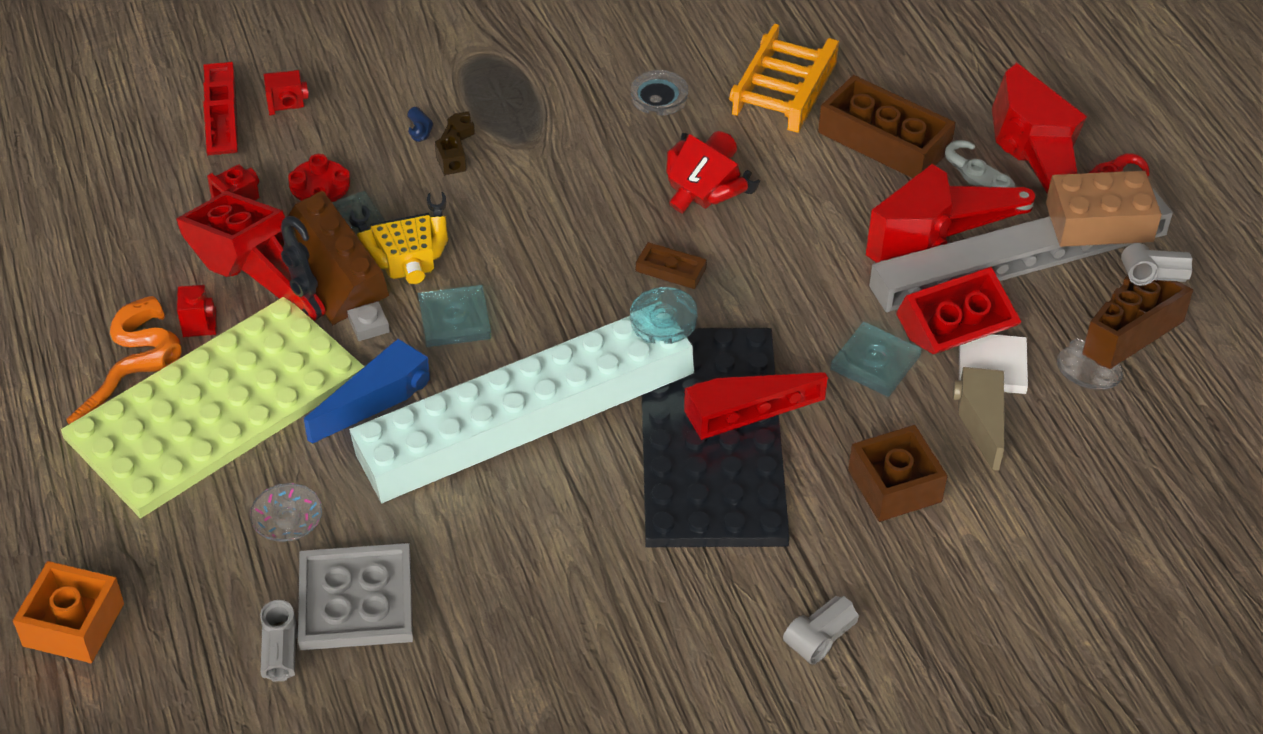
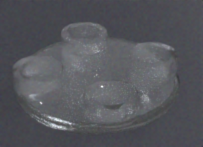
(1085, 370)

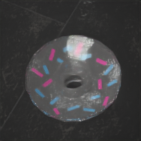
(281, 502)

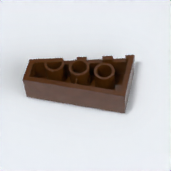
(1135, 319)

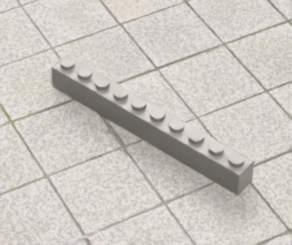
(1008, 251)

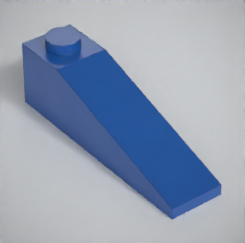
(376, 387)

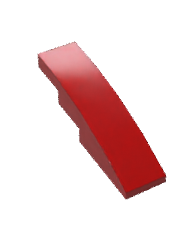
(220, 108)

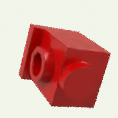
(285, 91)
(236, 181)
(196, 311)

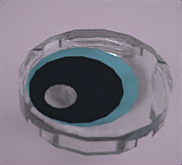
(659, 92)

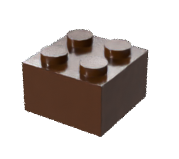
(897, 473)

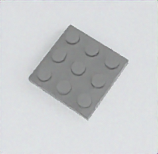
(355, 596)

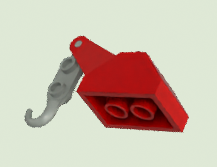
(930, 210)

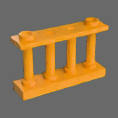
(805, 93)

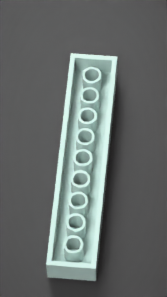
(514, 406)

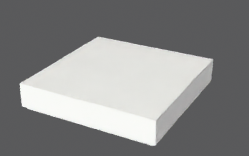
(998, 353)

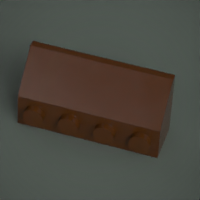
(337, 259)

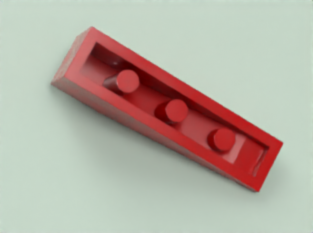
(739, 401)

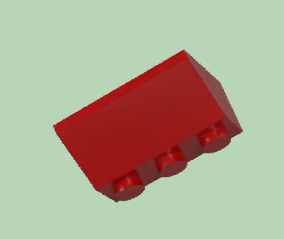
(957, 311)

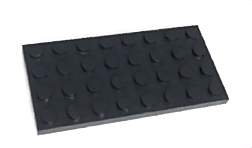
(722, 486)

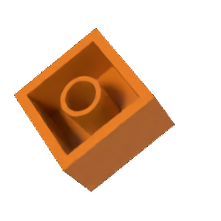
(69, 612)

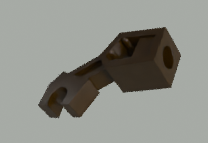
(449, 147)

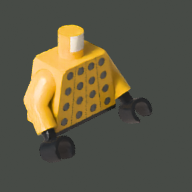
(405, 244)

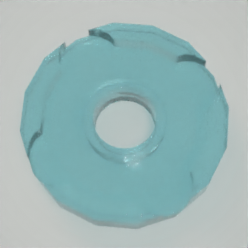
(659, 301)

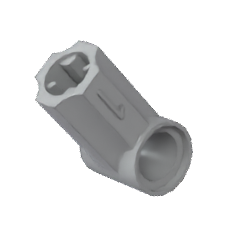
(1150, 265)
(815, 634)
(278, 641)

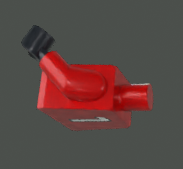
(703, 175)

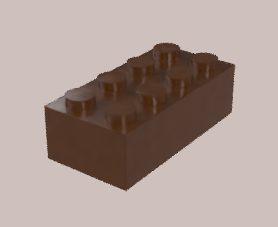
(885, 126)

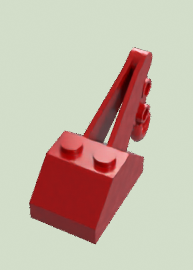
(1043, 128)

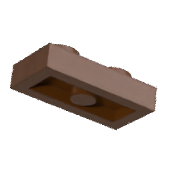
(671, 265)

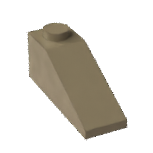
(982, 410)

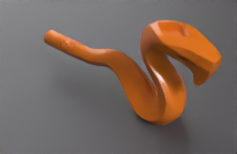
(127, 320)

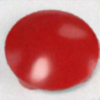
(318, 176)

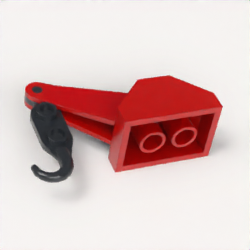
(246, 235)

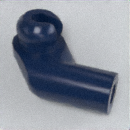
(422, 123)

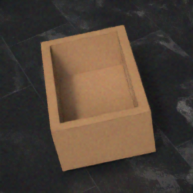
(1103, 208)

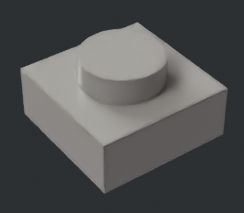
(368, 321)

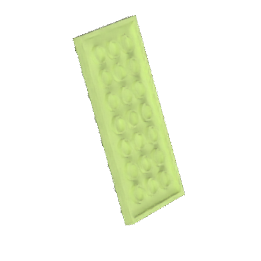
(211, 405)

